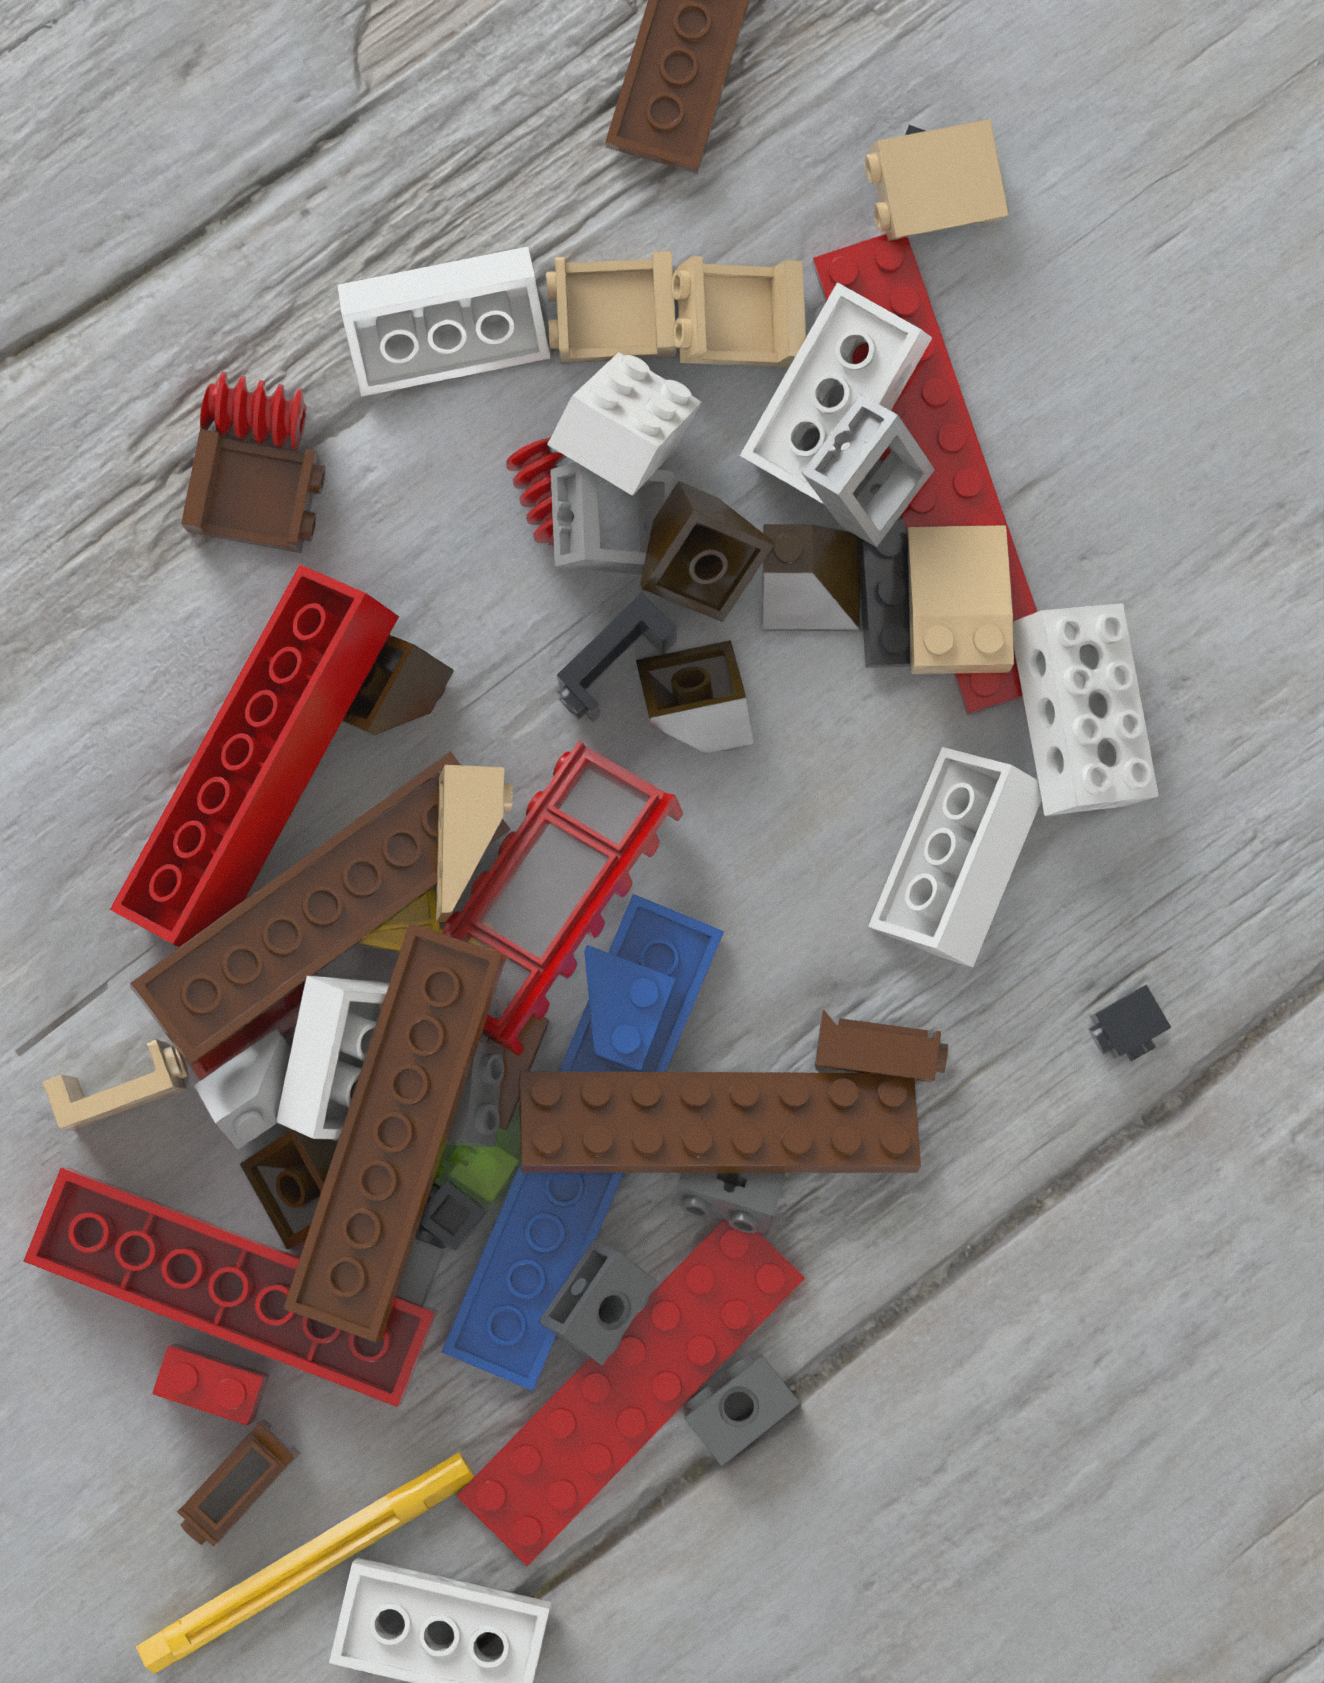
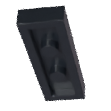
(885, 599)

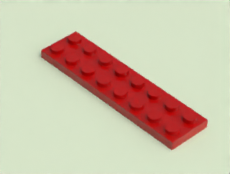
(618, 1406)

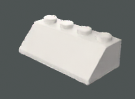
(443, 321)
(957, 856)

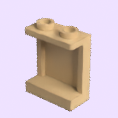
(936, 180)
(613, 309)
(739, 313)
(76, 1112)

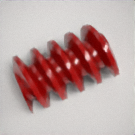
(254, 411)
(534, 468)

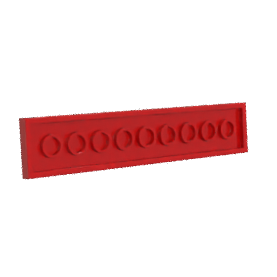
(939, 421)

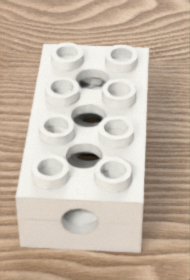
(825, 364)
(1084, 709)
(427, 1598)

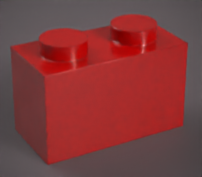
(210, 1384)

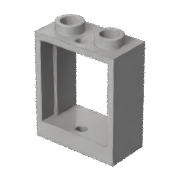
(838, 472)
(578, 540)

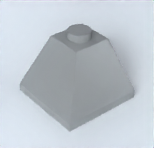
(248, 1089)

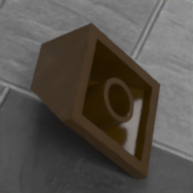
(702, 552)
(810, 579)
(398, 688)
(698, 697)
(290, 1180)

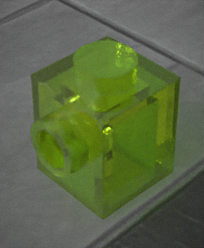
(484, 1169)

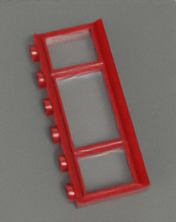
(558, 880)

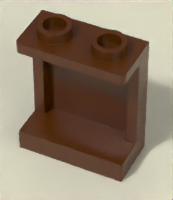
(252, 493)

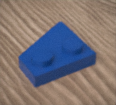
(624, 1006)

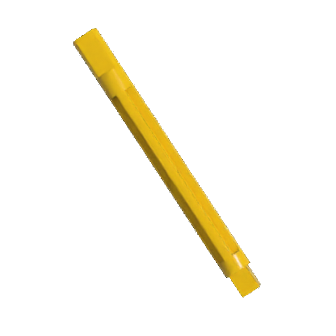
(305, 1563)

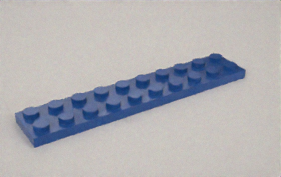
(557, 1215)

